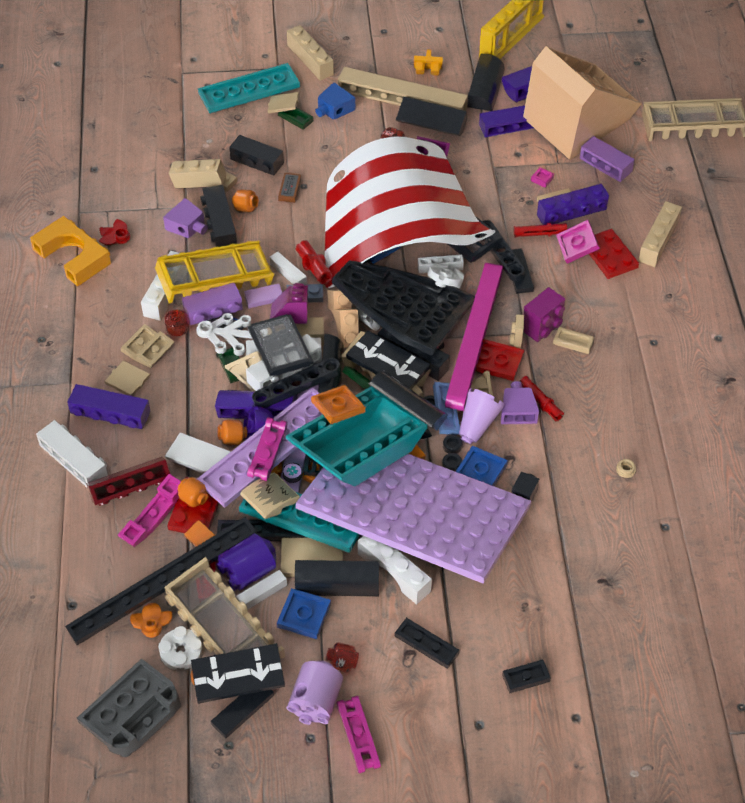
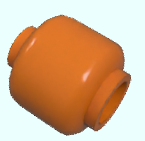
(245, 200)
(231, 432)
(192, 491)

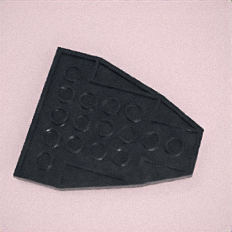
(404, 303)

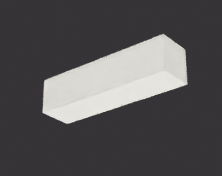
(452, 261)
(287, 269)
(263, 589)

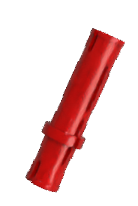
(537, 230)
(546, 404)

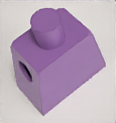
(185, 219)
(519, 405)

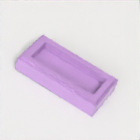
(262, 295)

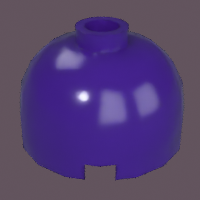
(256, 419)

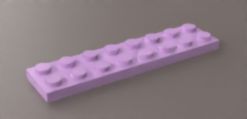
(229, 475)

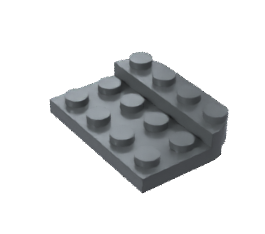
(132, 709)

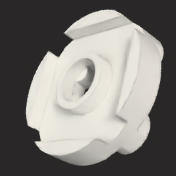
(445, 276)
(180, 637)

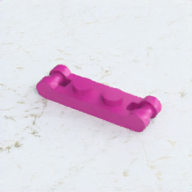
(267, 449)
(358, 734)

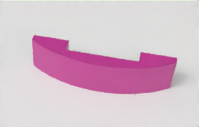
(153, 514)

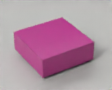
(542, 177)

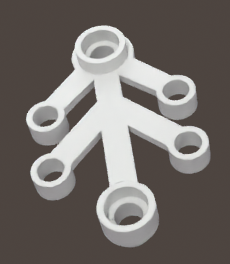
(209, 330)

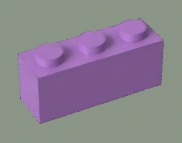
(606, 158)
(212, 303)

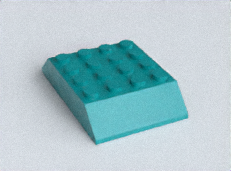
(362, 443)

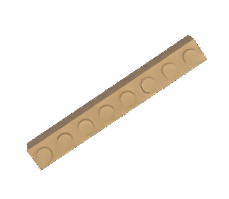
(392, 90)

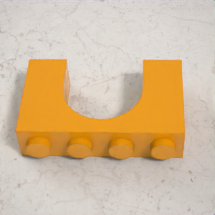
(66, 233)

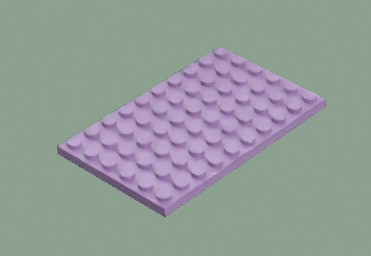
(423, 513)

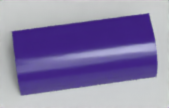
(517, 84)
(235, 402)

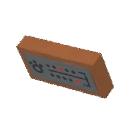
(289, 187)

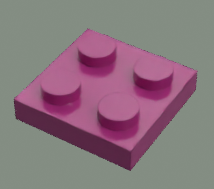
(577, 241)

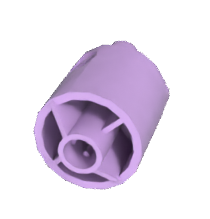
(315, 692)

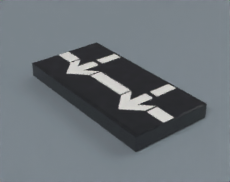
(379, 354)
(237, 673)

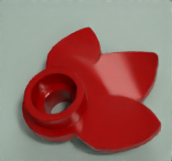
(115, 234)

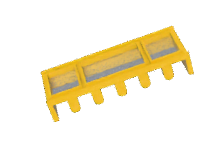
(510, 26)
(213, 268)

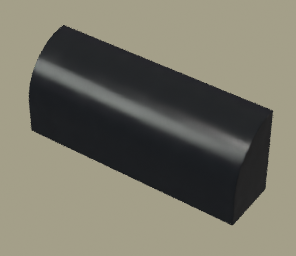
(486, 83)
(432, 116)
(332, 348)
(408, 399)
(337, 577)

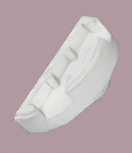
(367, 320)

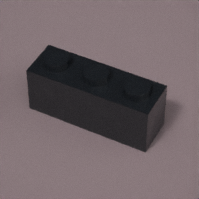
(256, 155)

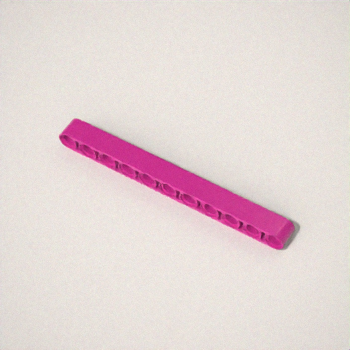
(473, 337)

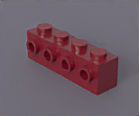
(129, 480)

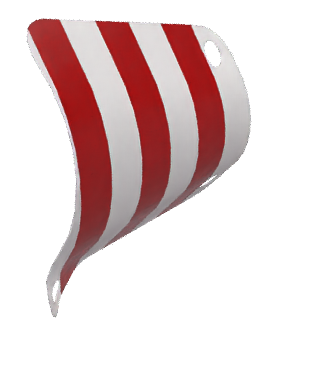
(394, 200)

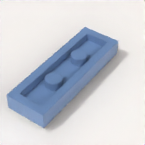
(451, 423)

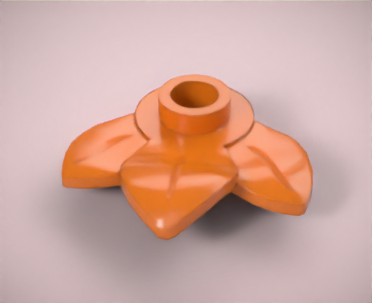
(151, 620)

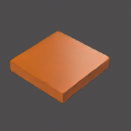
(338, 404)

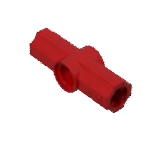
(314, 262)

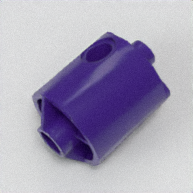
(247, 561)

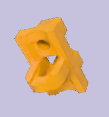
(428, 62)

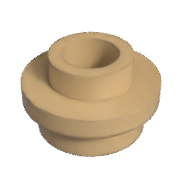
(626, 464)

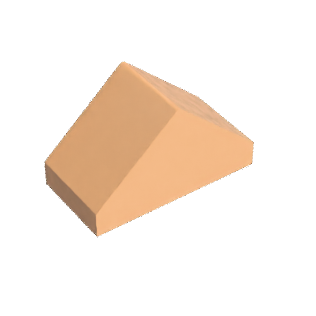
(574, 101)

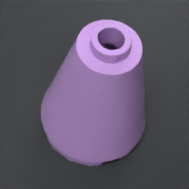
(478, 415)

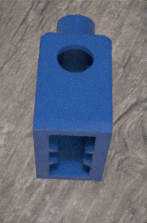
(335, 102)

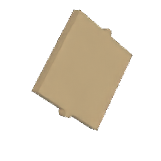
(283, 102)
(127, 378)

